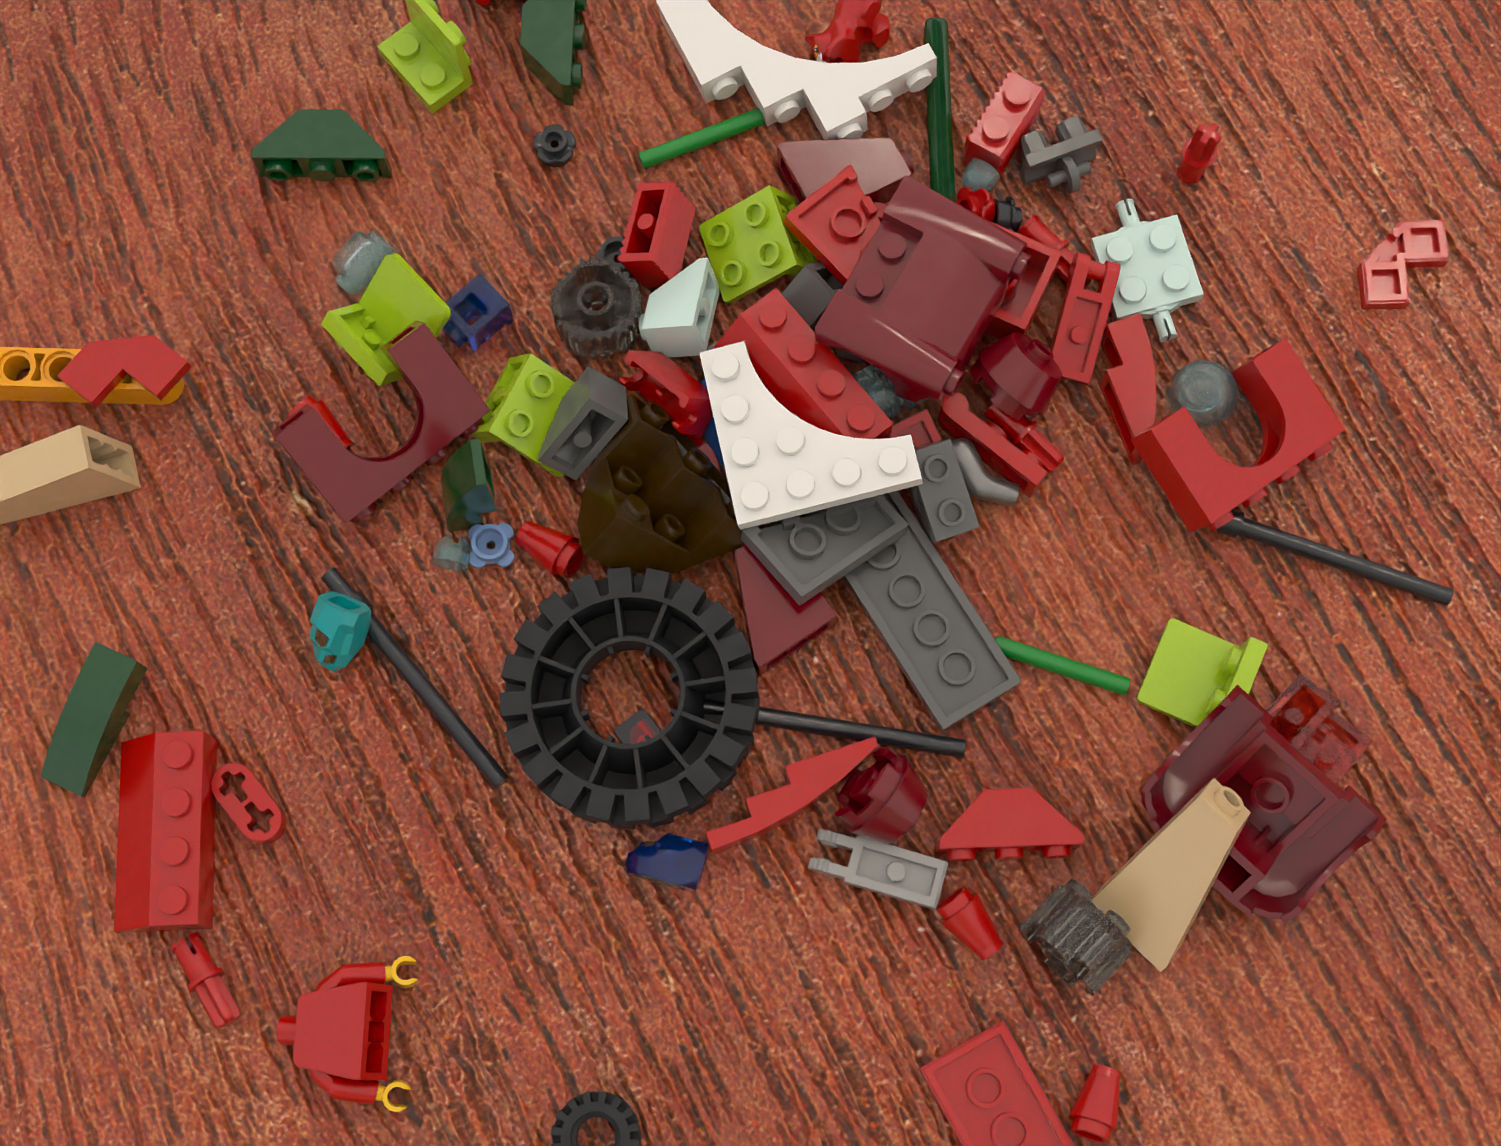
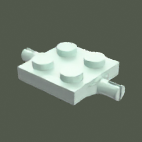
(1154, 268)

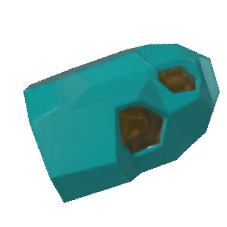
(338, 629)

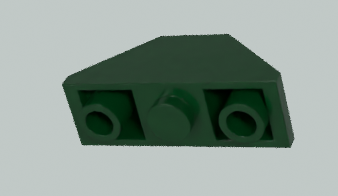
(550, 44)
(322, 148)

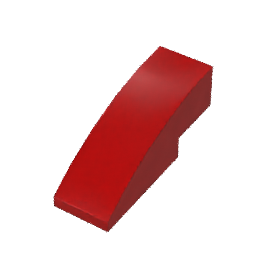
(1131, 381)

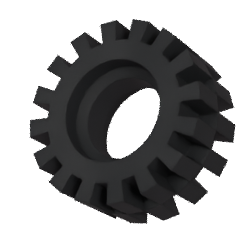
(591, 1105)

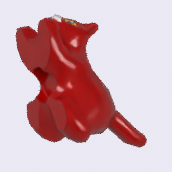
(850, 29)

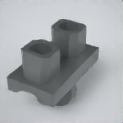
(1060, 162)

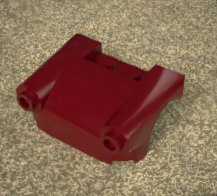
(923, 292)
(1298, 817)

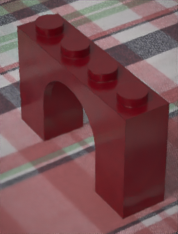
(445, 410)

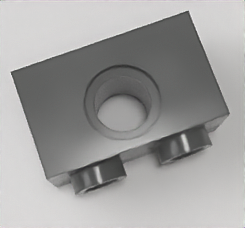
(943, 498)

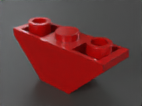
(1008, 825)

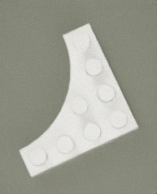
(784, 464)

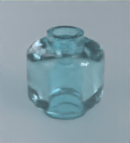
(359, 260)

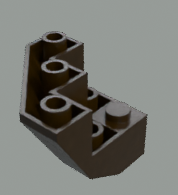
(655, 499)

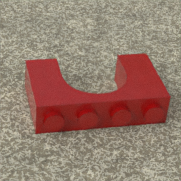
(1294, 427)

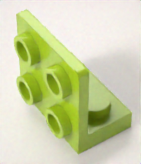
(429, 55)
(752, 244)
(524, 406)
(1196, 672)

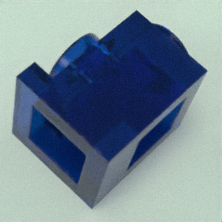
(473, 301)

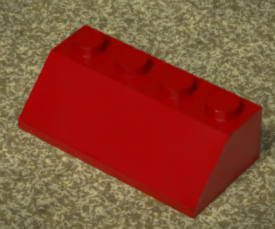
(804, 372)
(166, 833)

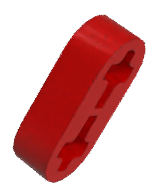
(240, 810)

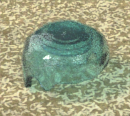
(1205, 391)

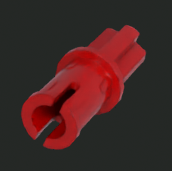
(1199, 153)
(1037, 231)
(1026, 436)
(206, 980)

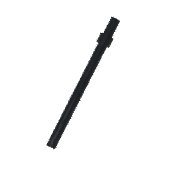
(1336, 558)
(422, 686)
(851, 730)

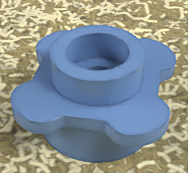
(483, 534)

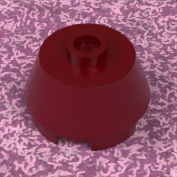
(1018, 374)
(883, 798)

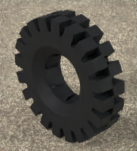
(643, 779)

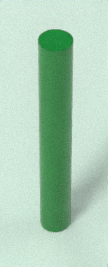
(700, 138)
(1063, 666)

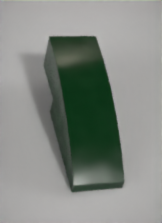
(467, 487)
(92, 719)

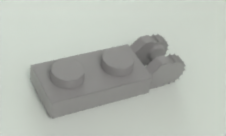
(884, 869)

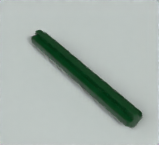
(940, 112)

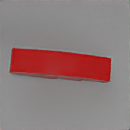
(807, 784)

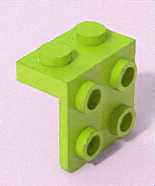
(387, 307)

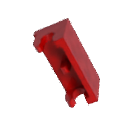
(672, 389)

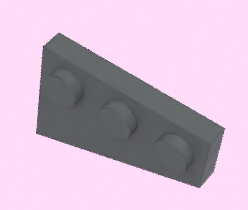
(826, 546)

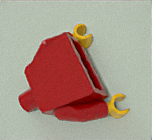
(346, 1032)

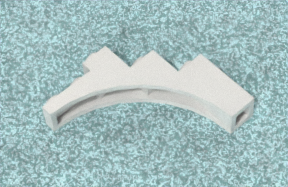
(782, 85)

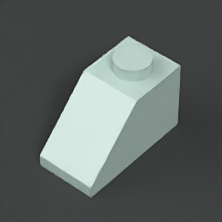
(682, 312)

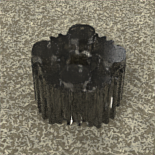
(600, 331)
(1079, 937)

